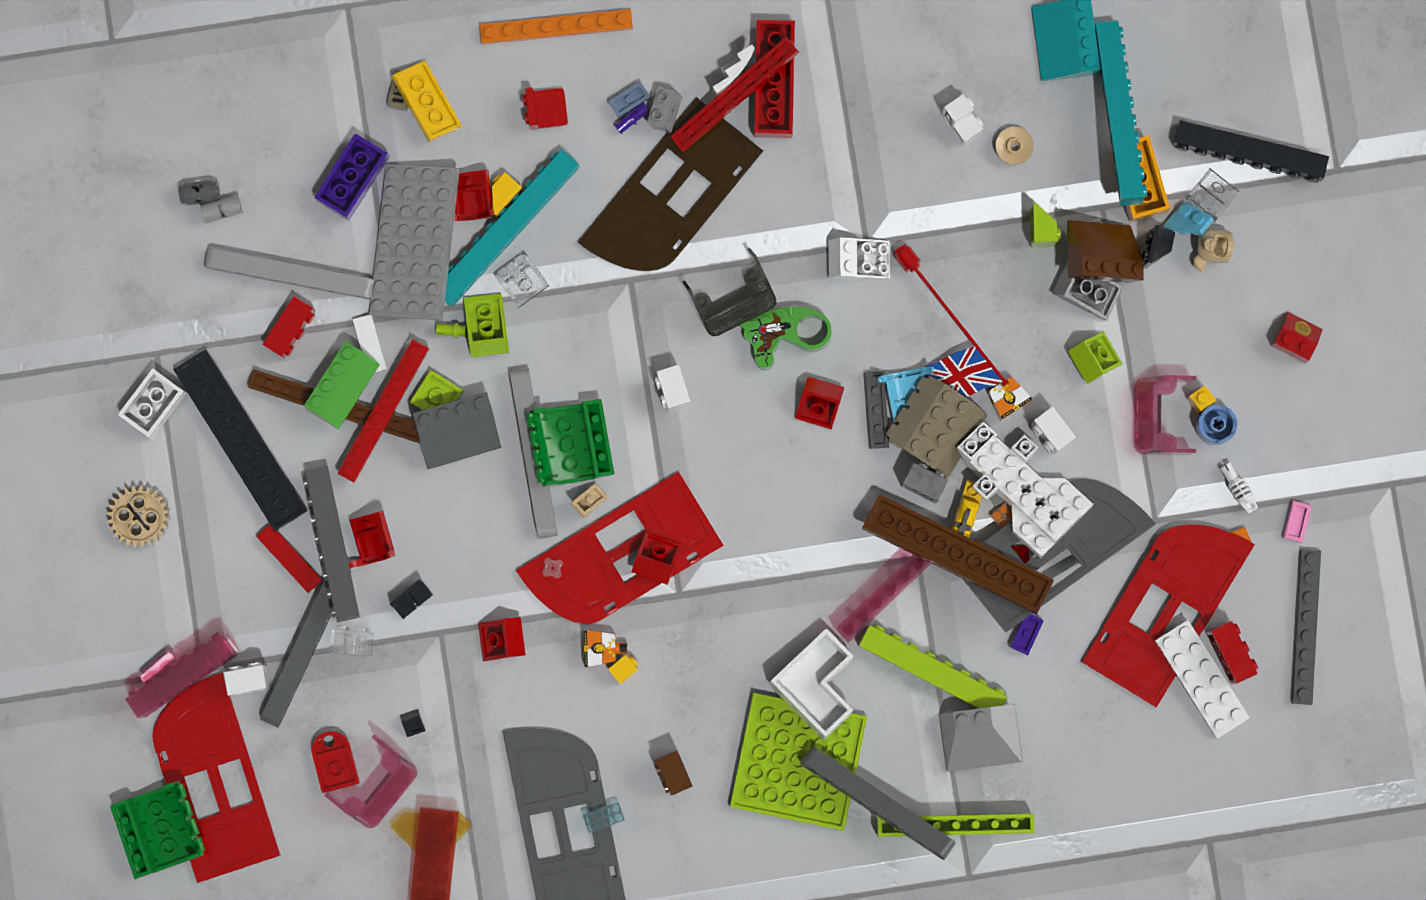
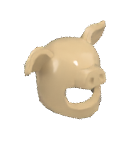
(1214, 247)

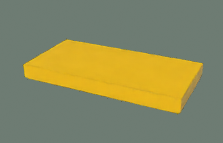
(426, 101)

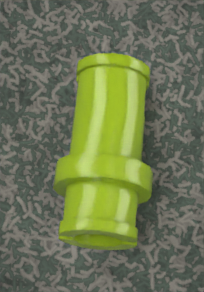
(451, 330)

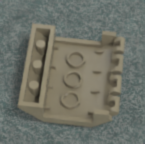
(935, 425)

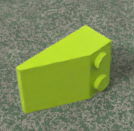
(486, 325)

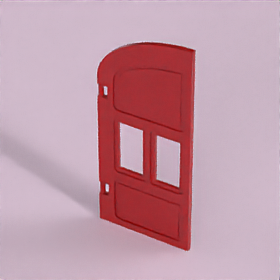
(1192, 566)
(588, 572)
(199, 735)

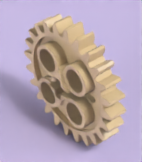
(151, 505)

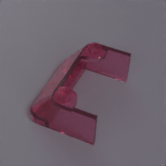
(1147, 415)
(398, 779)

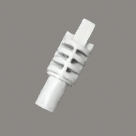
(1239, 489)

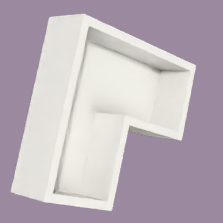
(806, 687)

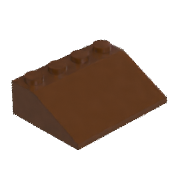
(1103, 252)

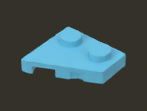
(1188, 220)

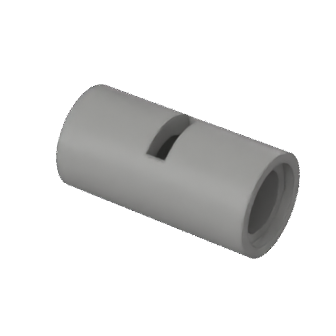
(221, 208)

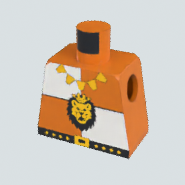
(1008, 398)
(601, 648)

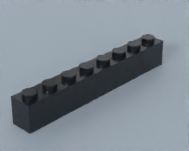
(1251, 151)

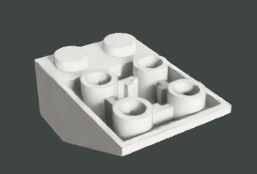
(859, 259)

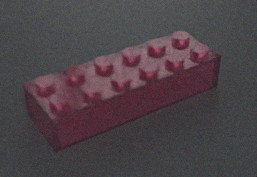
(183, 675)

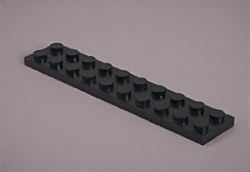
(240, 440)

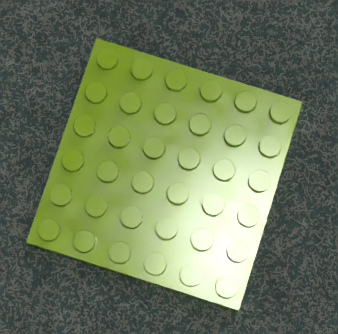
(770, 767)

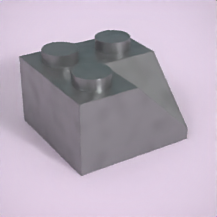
(924, 482)

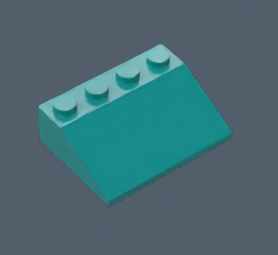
(1065, 39)

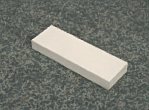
(369, 340)

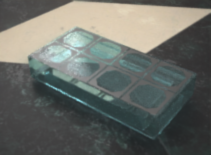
(603, 817)

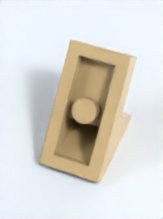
(589, 500)

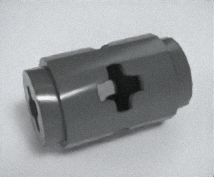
(190, 192)

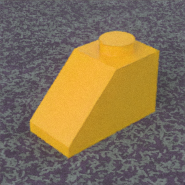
(503, 192)

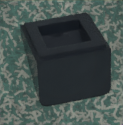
(412, 723)

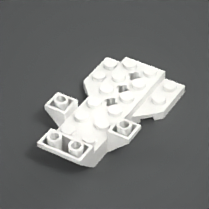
(1006, 473)

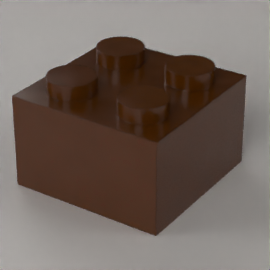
(673, 772)

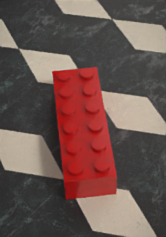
(776, 95)

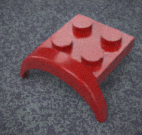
(473, 196)
(371, 539)

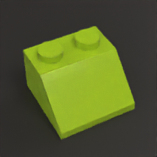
(1043, 228)
(1095, 357)

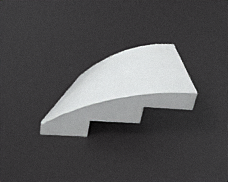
(732, 70)

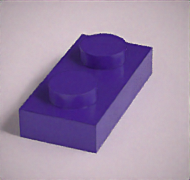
(1026, 634)

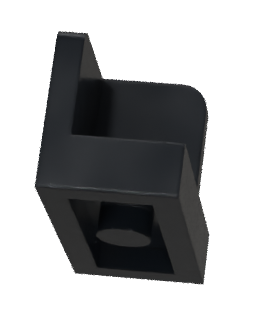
(411, 599)

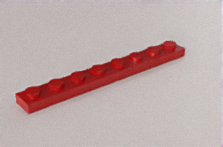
(735, 94)
(383, 411)

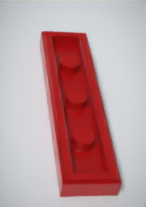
(289, 559)

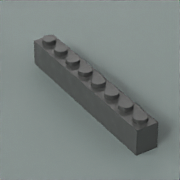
(332, 544)

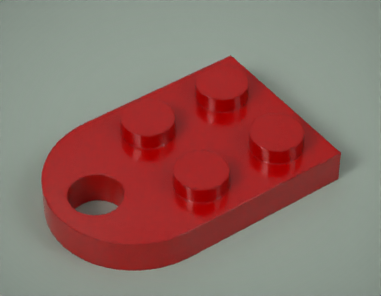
(334, 764)

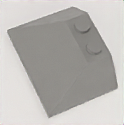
(981, 737)

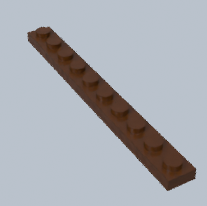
(300, 394)

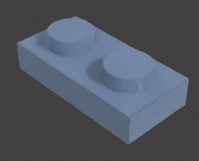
(629, 99)

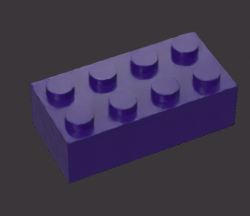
(352, 177)

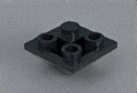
(1159, 244)

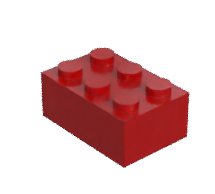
(1232, 652)

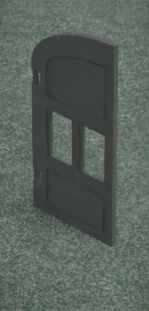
(1095, 538)
(552, 774)

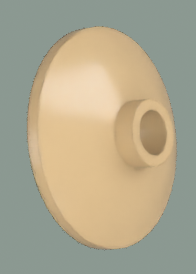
(1016, 136)

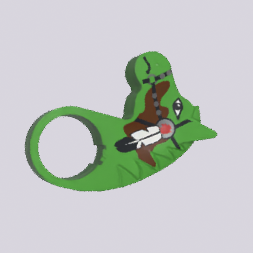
(780, 325)

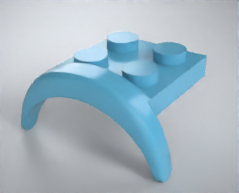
(901, 386)

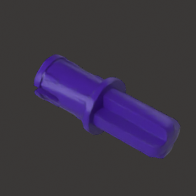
(631, 118)

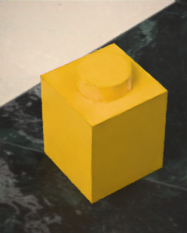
(1201, 399)
(624, 668)

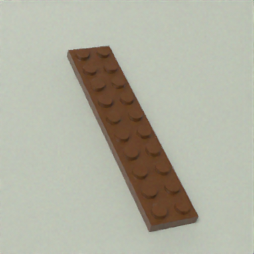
(958, 554)

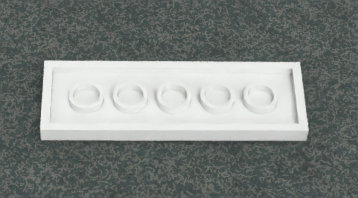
(1202, 679)

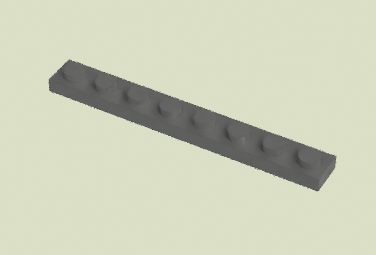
(1306, 627)

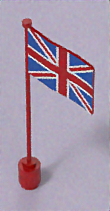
(963, 370)

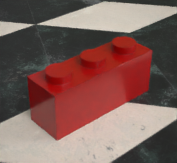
(289, 327)

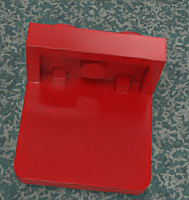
(545, 108)

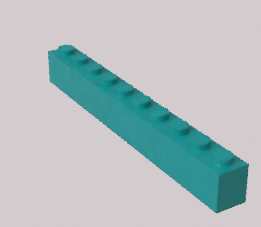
(1119, 113)
(509, 225)

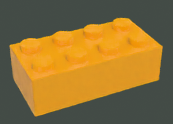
(1156, 199)

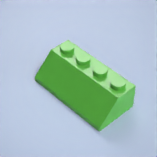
(341, 385)

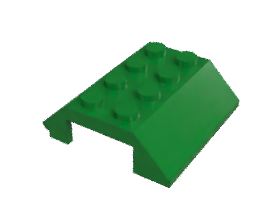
(570, 443)
(157, 830)

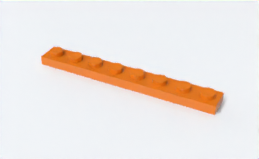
(556, 26)

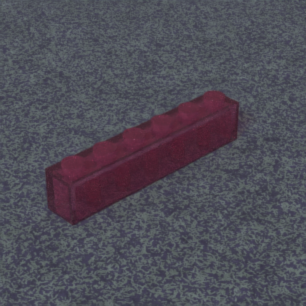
(881, 597)

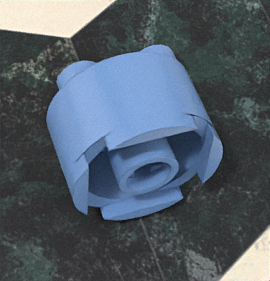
(1219, 435)

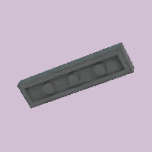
(876, 410)

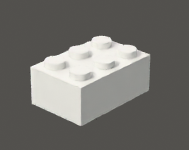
(152, 404)

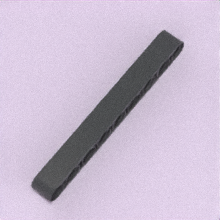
(298, 659)
(877, 803)

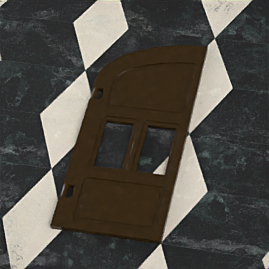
(641, 228)

